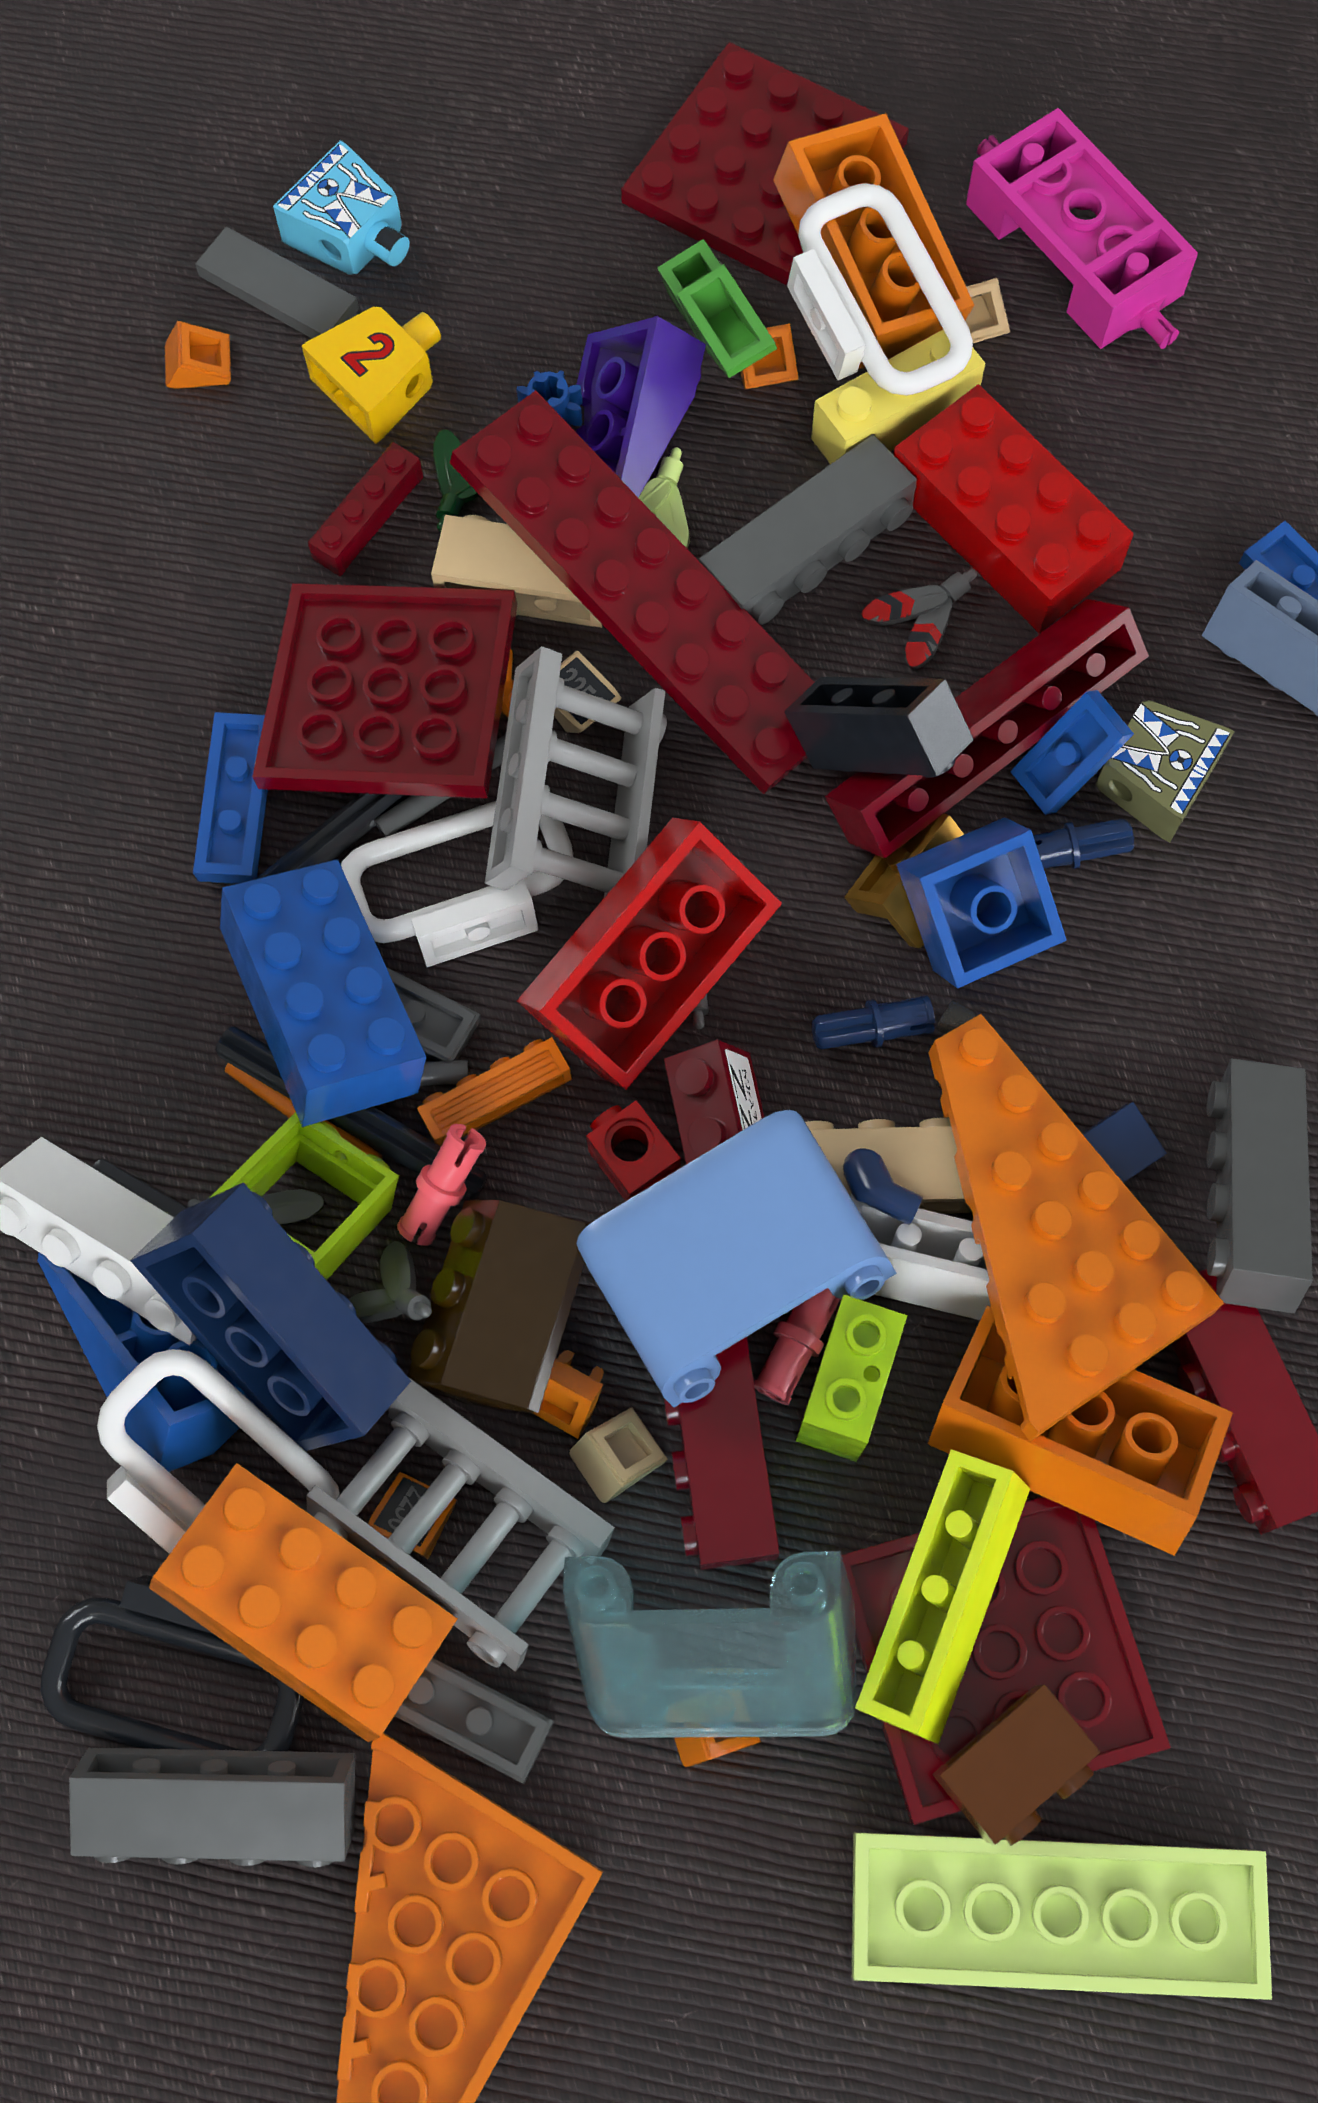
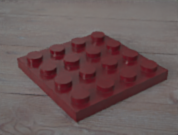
(722, 150)
(387, 690)
(1048, 1624)

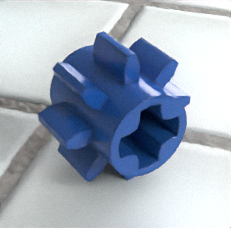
(555, 391)

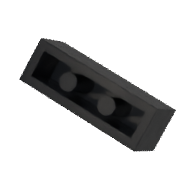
(880, 725)

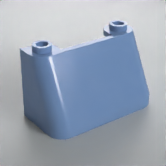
(729, 1250)

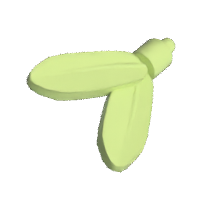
(664, 497)

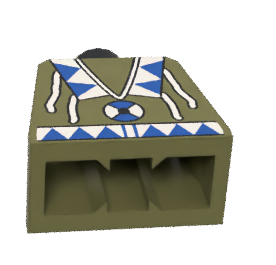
(1163, 766)

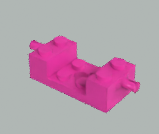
(1120, 262)

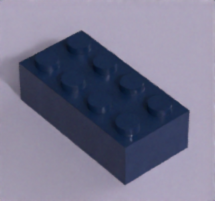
(272, 1319)

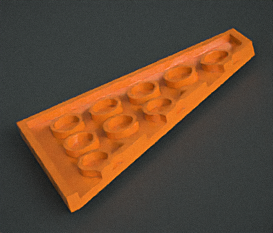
(1070, 1254)
(449, 1933)

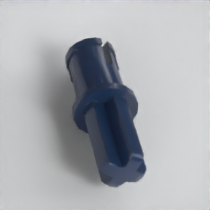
(1084, 842)
(874, 1023)

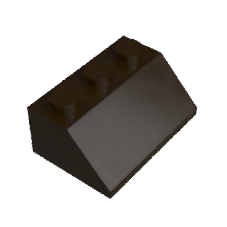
(499, 1306)

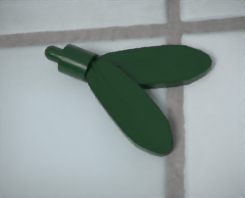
(452, 485)

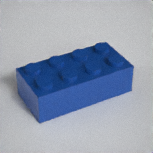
(321, 992)

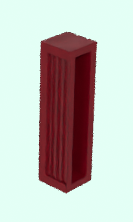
(365, 509)

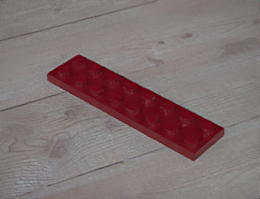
(640, 584)

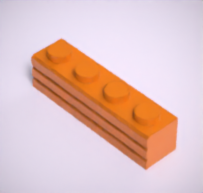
(496, 1091)

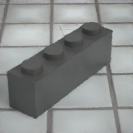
(813, 529)
(1260, 1186)
(212, 1805)

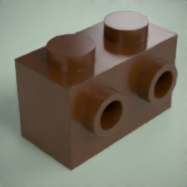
(1018, 1766)

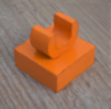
(570, 1396)

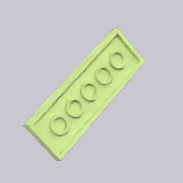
(1061, 1916)

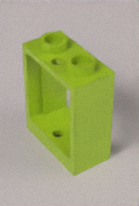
(337, 1162)
(851, 1378)

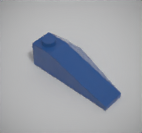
(174, 1417)

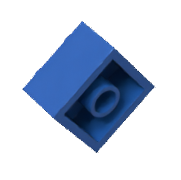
(982, 902)

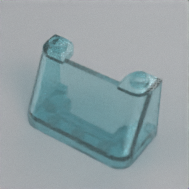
(717, 1669)

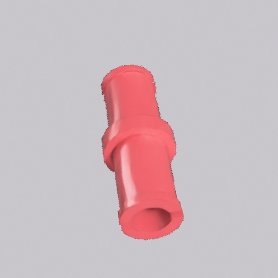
(441, 1184)
(795, 1345)

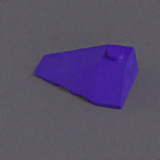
(636, 393)

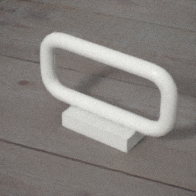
(834, 313)
(467, 920)
(144, 1487)

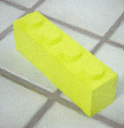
(944, 1596)

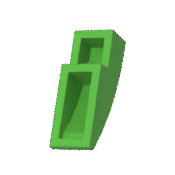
(716, 309)

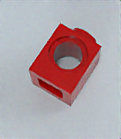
(631, 1123)

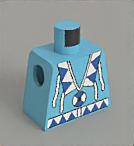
(342, 214)

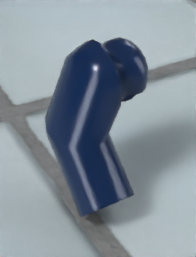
(874, 1186)

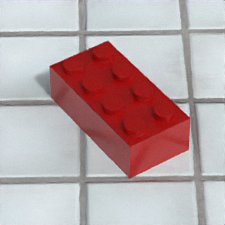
(1012, 508)
(650, 951)

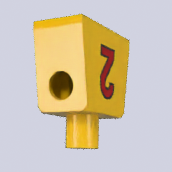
(373, 367)

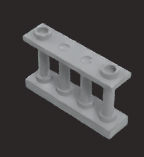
(525, 797)
(519, 1496)

